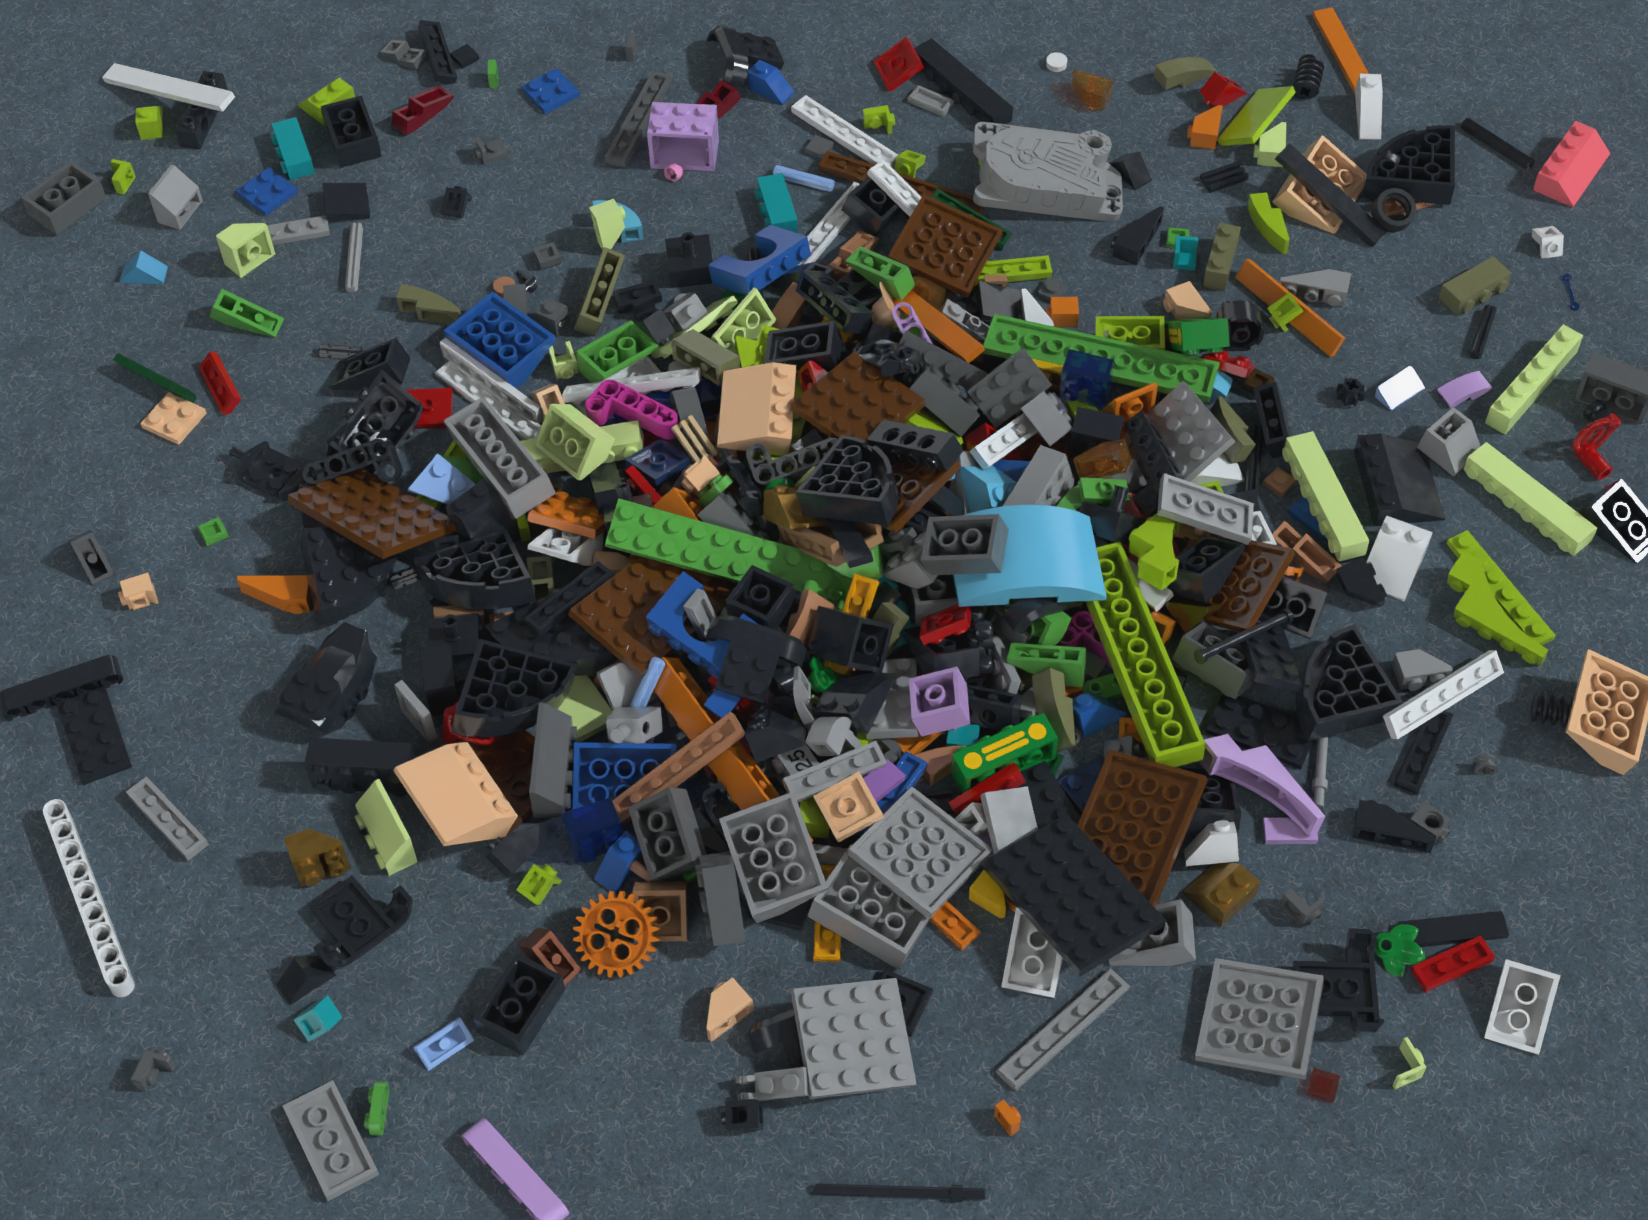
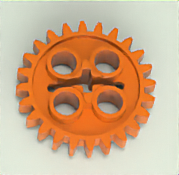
(607, 957)

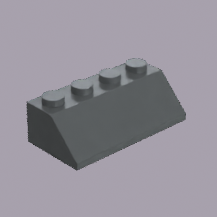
(552, 762)

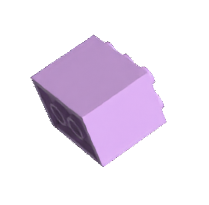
(683, 136)

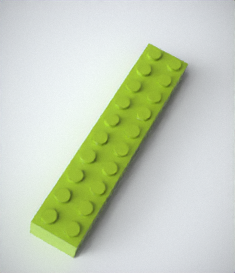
(1143, 665)

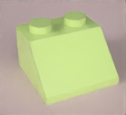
(245, 246)

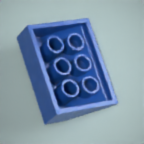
(501, 339)
(603, 765)

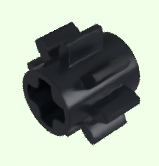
(1350, 391)

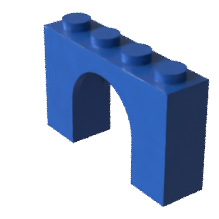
(783, 252)
(668, 620)

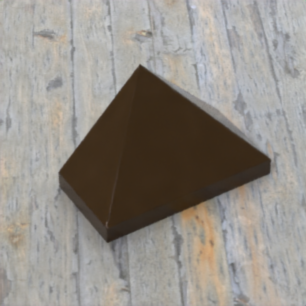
(1190, 612)

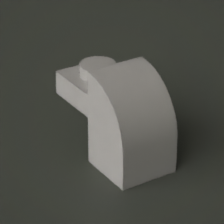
(831, 736)

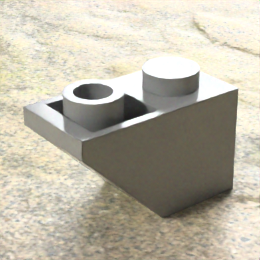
(1418, 669)

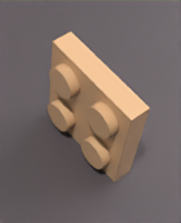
(173, 418)
(848, 806)

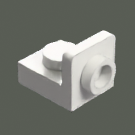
(1550, 241)

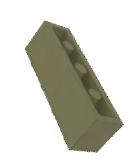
(599, 292)

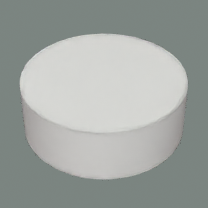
(1056, 62)

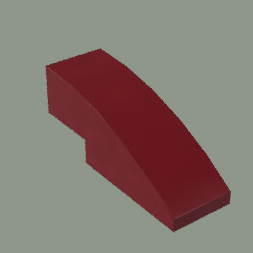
(723, 96)
(420, 109)

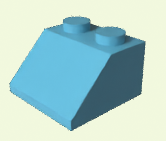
(985, 487)

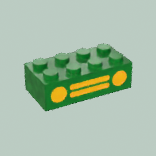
(1197, 335)
(1024, 744)

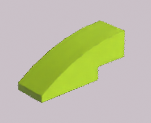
(1268, 221)

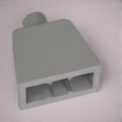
(685, 311)
(628, 725)

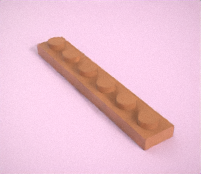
(681, 764)

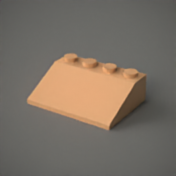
(1303, 205)
(757, 407)
(1609, 712)
(457, 795)

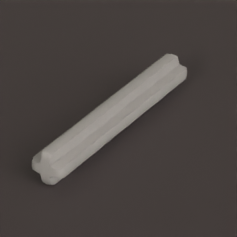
(354, 257)

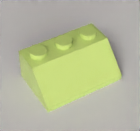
(745, 321)
(573, 440)
(384, 830)

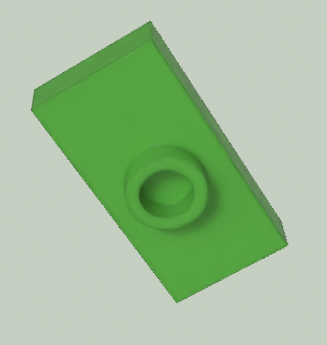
(1099, 489)

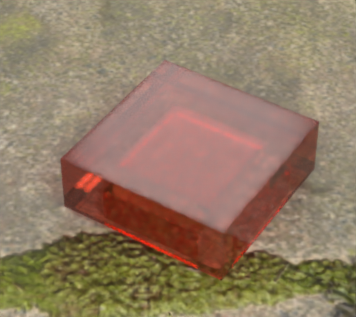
(1323, 1085)

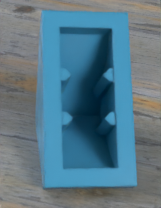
(143, 269)

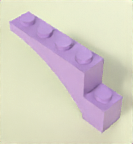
(1264, 775)

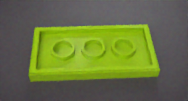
(1256, 116)

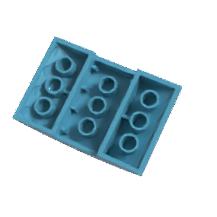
(1045, 555)

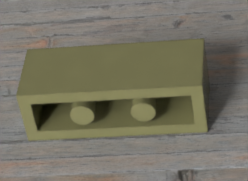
(1221, 256)
(1475, 286)
(699, 351)

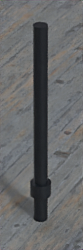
(955, 1192)

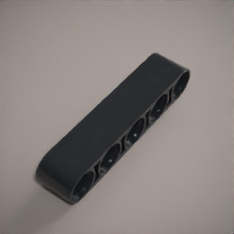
(59, 686)

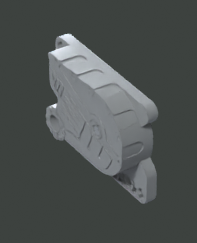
(1046, 172)

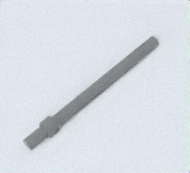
(1319, 783)

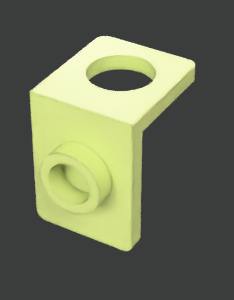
(1415, 1061)

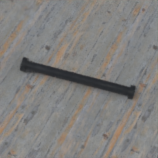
(1202, 655)

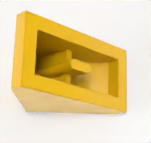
(988, 895)

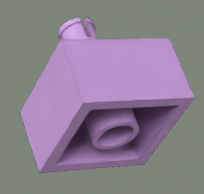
(939, 701)

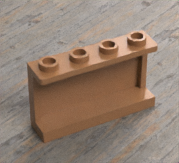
(820, 543)

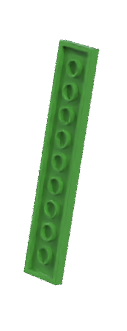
(1133, 363)
(718, 550)

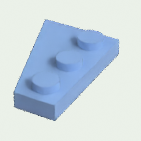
(441, 482)

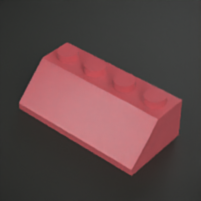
(1572, 165)

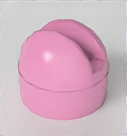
(671, 169)

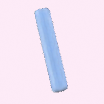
(805, 178)
(648, 683)

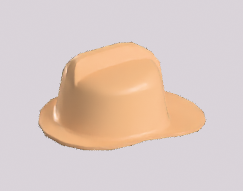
(883, 309)

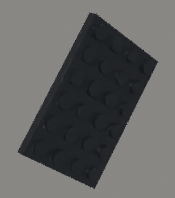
(1073, 894)

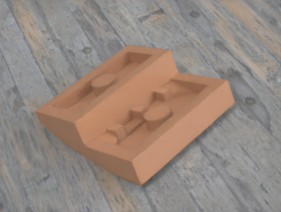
(802, 622)

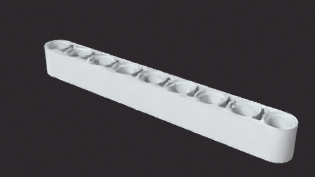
(91, 906)

